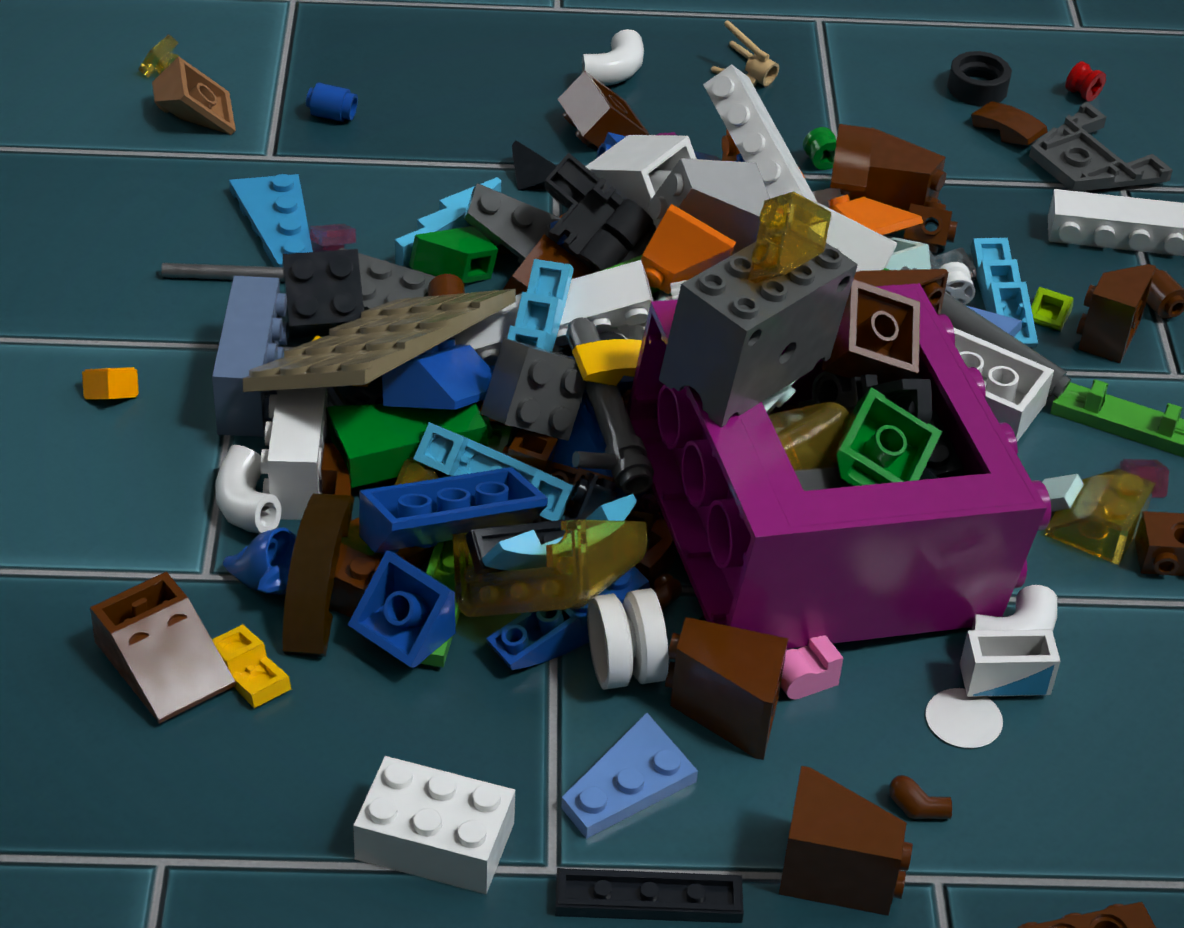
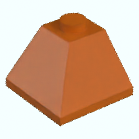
(874, 214)
(682, 249)

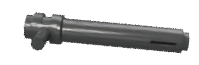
(971, 322)
(624, 450)

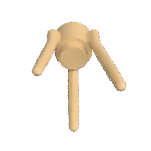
(758, 66)

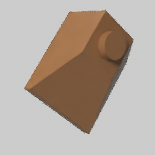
(193, 97)

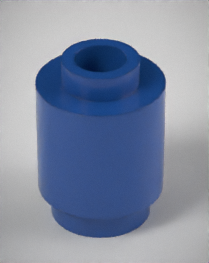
(332, 102)

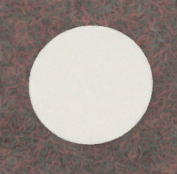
(964, 719)

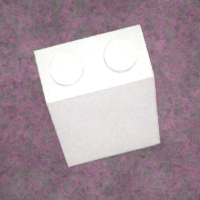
(641, 165)

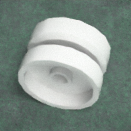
(628, 638)

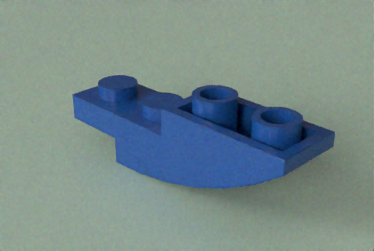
(550, 634)

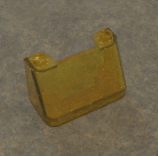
(577, 571)

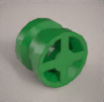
(820, 147)

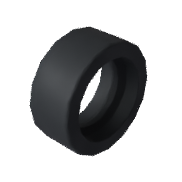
(980, 65)

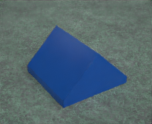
(405, 611)

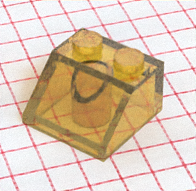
(1104, 514)

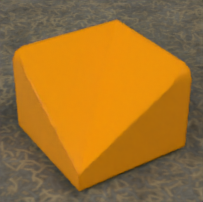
(110, 383)

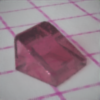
(1150, 470)

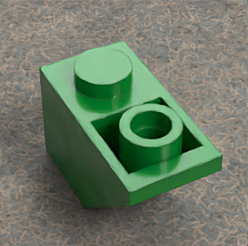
(455, 252)

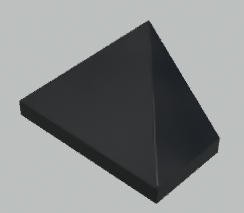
(530, 167)

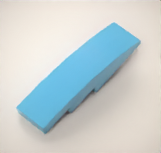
(450, 216)
(1002, 285)
(542, 305)

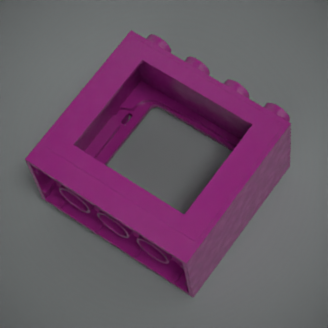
(845, 556)

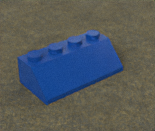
(440, 507)

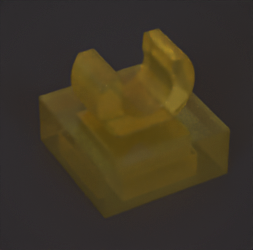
(159, 56)

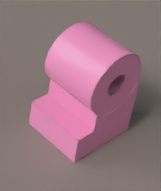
(811, 668)

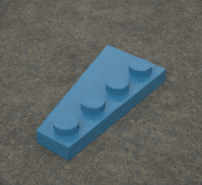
(275, 213)

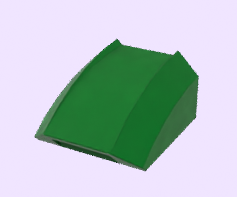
(884, 443)

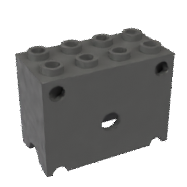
(734, 330)

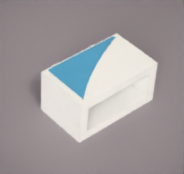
(1009, 662)

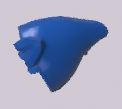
(264, 562)

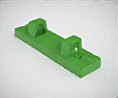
(1122, 417)

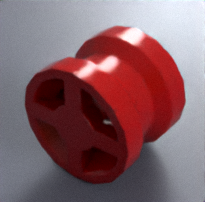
(1085, 81)

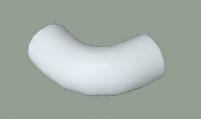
(620, 62)
(237, 492)
(1034, 610)

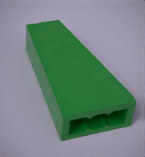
(381, 438)

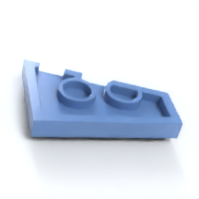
(628, 779)

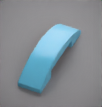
(460, 455)
(526, 550)

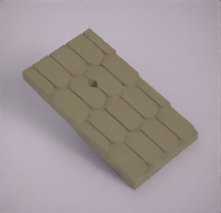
(377, 341)

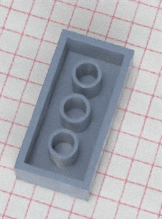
(248, 339)

